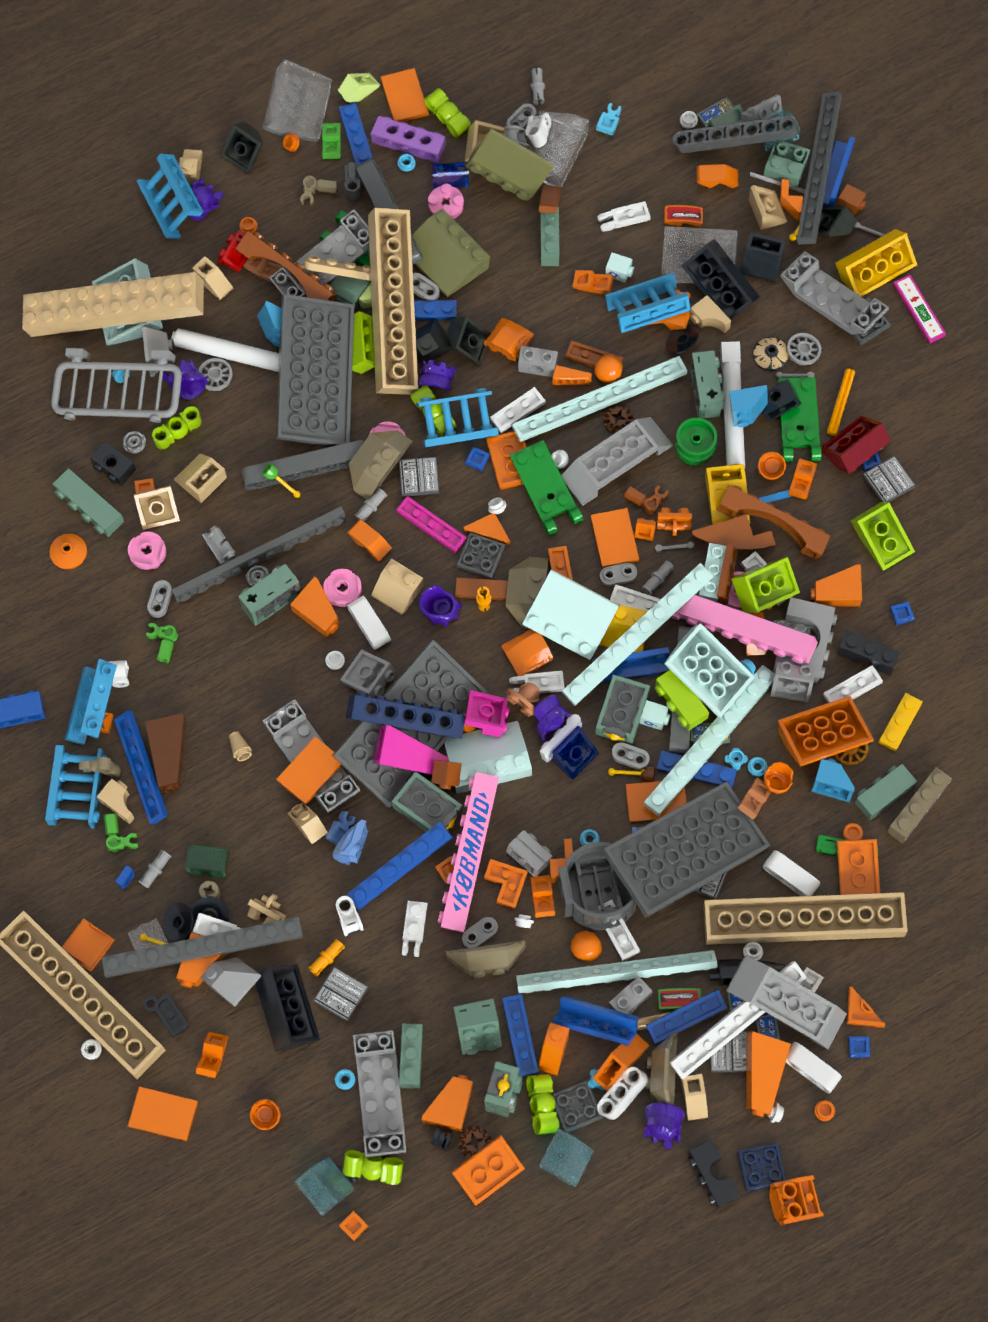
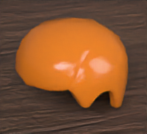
(608, 368)
(771, 465)
(778, 777)
(586, 946)
(265, 1114)

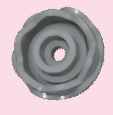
(131, 437)
(254, 572)

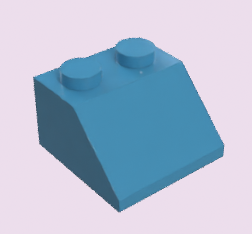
(270, 321)
(747, 404)
(832, 781)

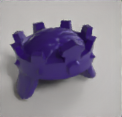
(205, 197)
(436, 375)
(192, 380)
(438, 605)
(550, 716)
(663, 1123)

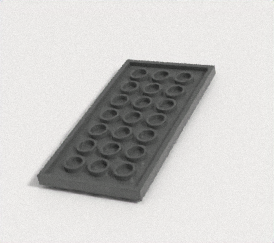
(315, 371)
(429, 680)
(685, 849)

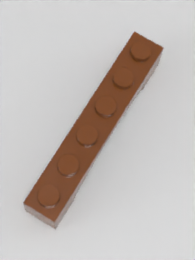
(255, 248)
(810, 539)

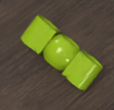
(447, 112)
(437, 411)
(171, 434)
(542, 1104)
(373, 1167)

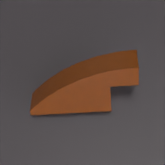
(734, 531)

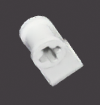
(538, 129)
(121, 674)
(349, 919)

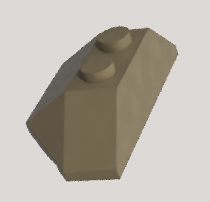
(376, 460)
(524, 585)
(487, 959)
(662, 1075)

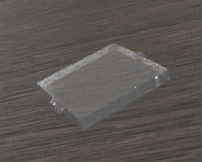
(152, 930)

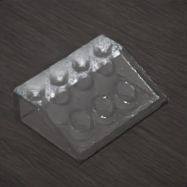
(297, 102)
(562, 144)
(683, 243)

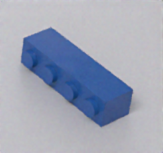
(21, 709)

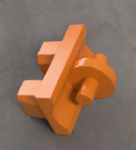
(674, 521)

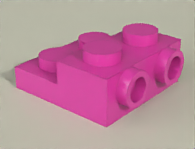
(487, 713)

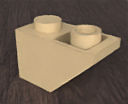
(213, 278)
(307, 822)
(694, 1097)

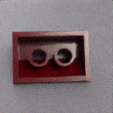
(856, 444)

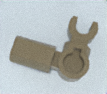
(311, 185)
(101, 765)

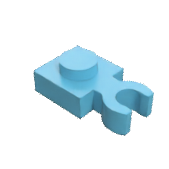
(609, 122)

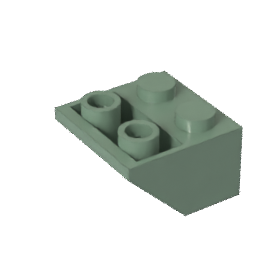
(786, 162)

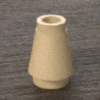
(239, 746)

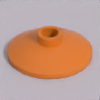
(71, 558)

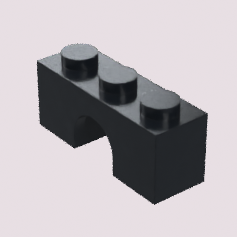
(859, 647)
(720, 1191)

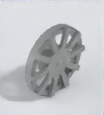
(803, 349)
(216, 374)

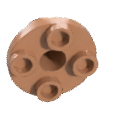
(526, 696)

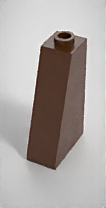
(167, 746)

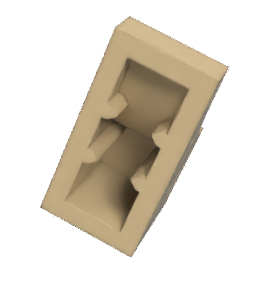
(191, 165)
(709, 314)
(114, 798)

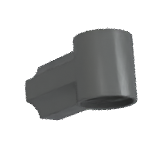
(352, 181)

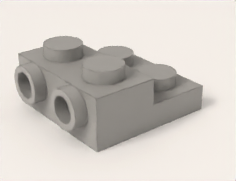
(368, 674)
(793, 682)

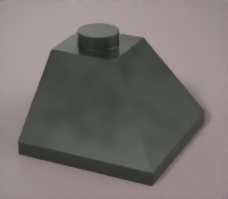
(242, 146)
(836, 221)
(468, 339)
(431, 341)

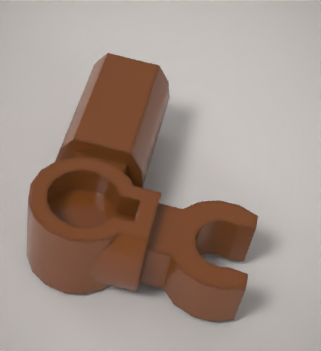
(650, 504)

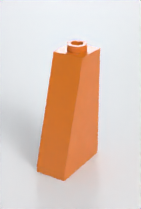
(763, 1071)

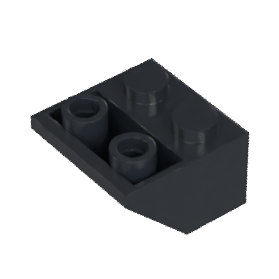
(762, 257)

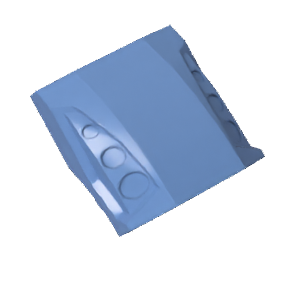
(351, 844)

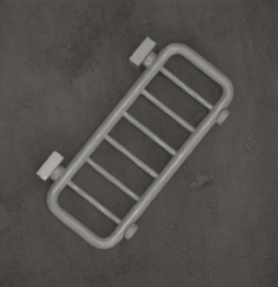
(79, 355)

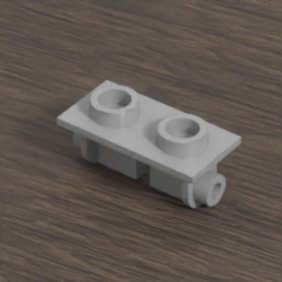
(222, 551)

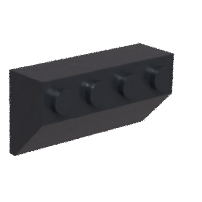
(720, 279)
(286, 1007)

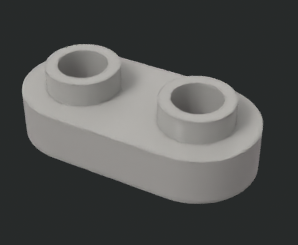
(518, 117)
(425, 286)
(619, 576)
(159, 600)
(631, 754)
(482, 935)

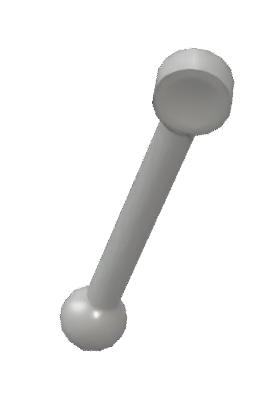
(857, 226)
(780, 375)
(658, 548)

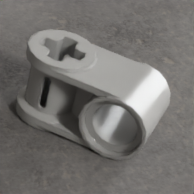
(517, 135)

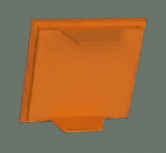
(87, 944)

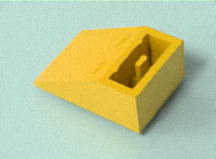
(717, 480)

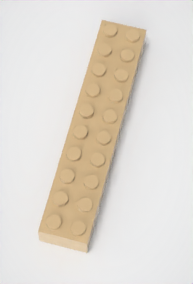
(392, 301)
(113, 304)
(805, 918)
(80, 995)

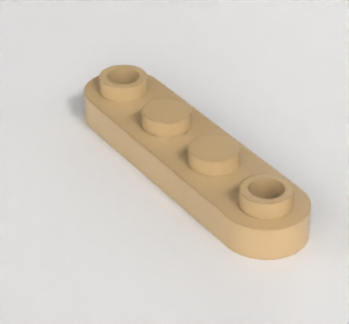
(333, 267)

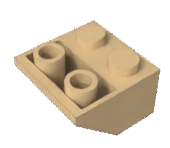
(201, 477)

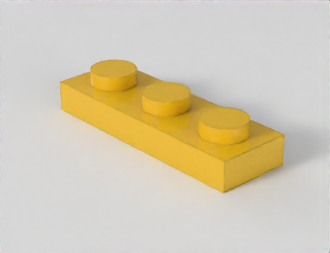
(900, 722)

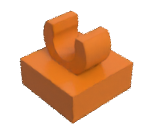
(645, 529)

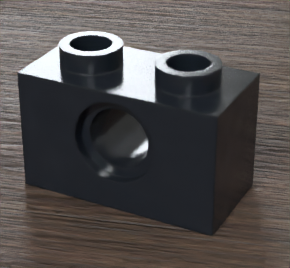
(788, 400)
(105, 456)

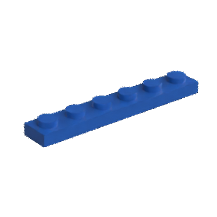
(141, 767)
(400, 865)

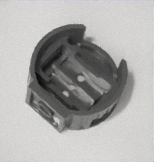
(590, 871)

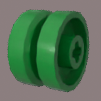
(696, 441)

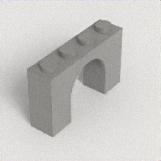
(820, 619)

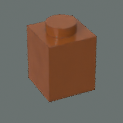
(852, 199)
(446, 773)

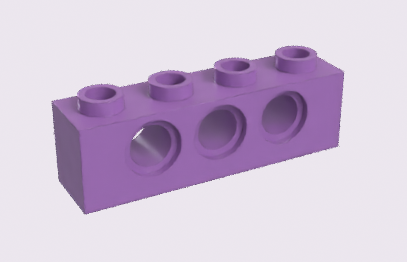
(414, 146)

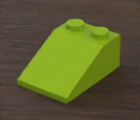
(883, 535)
(765, 586)

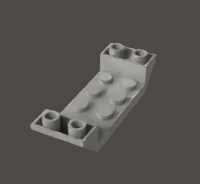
(344, 245)
(831, 297)
(614, 458)
(292, 734)
(787, 1001)
(379, 1093)

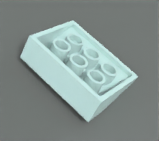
(129, 271)
(570, 614)
(709, 669)
(490, 755)

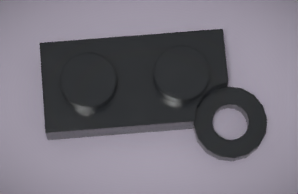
(168, 1013)

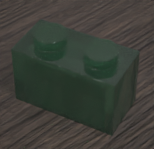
(207, 861)

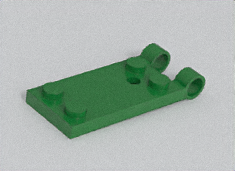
(803, 415)
(542, 478)

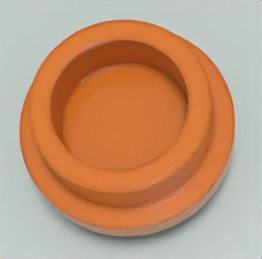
(291, 142)
(248, 224)
(824, 1110)

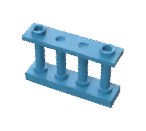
(183, 194)
(651, 312)
(468, 431)
(90, 702)
(57, 794)

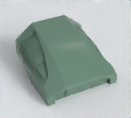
(349, 289)

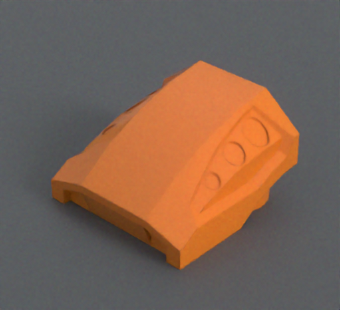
(508, 339)
(527, 652)
(794, 1200)

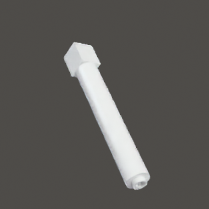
(226, 349)
(731, 381)

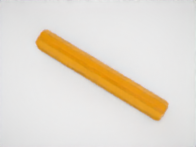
(840, 402)

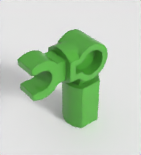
(169, 635)
(115, 843)

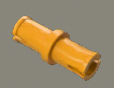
(483, 598)
(326, 957)

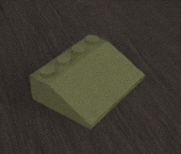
(509, 165)
(448, 253)

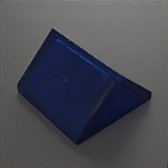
(450, 173)
(574, 753)

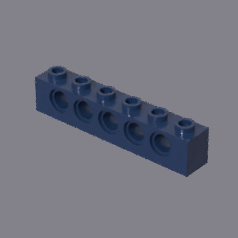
(453, 721)

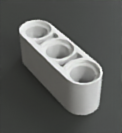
(368, 622)
(791, 874)
(812, 1067)
(613, 1095)

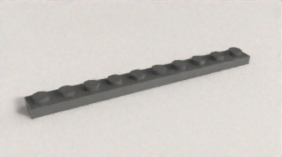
(819, 168)
(253, 557)
(202, 947)

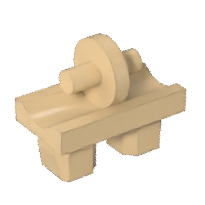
(258, 907)

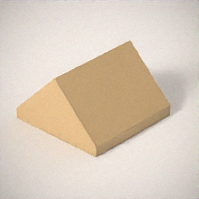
(766, 207)
(156, 507)

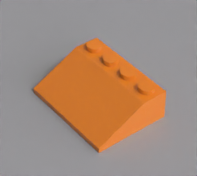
(824, 731)

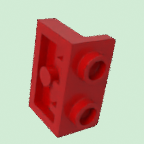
(230, 255)

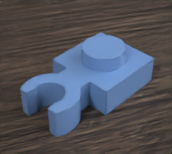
(339, 828)

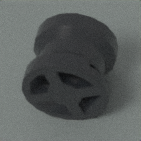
(440, 1136)

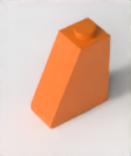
(839, 589)
(315, 608)
(191, 971)
(553, 1049)
(619, 1061)
(450, 1105)

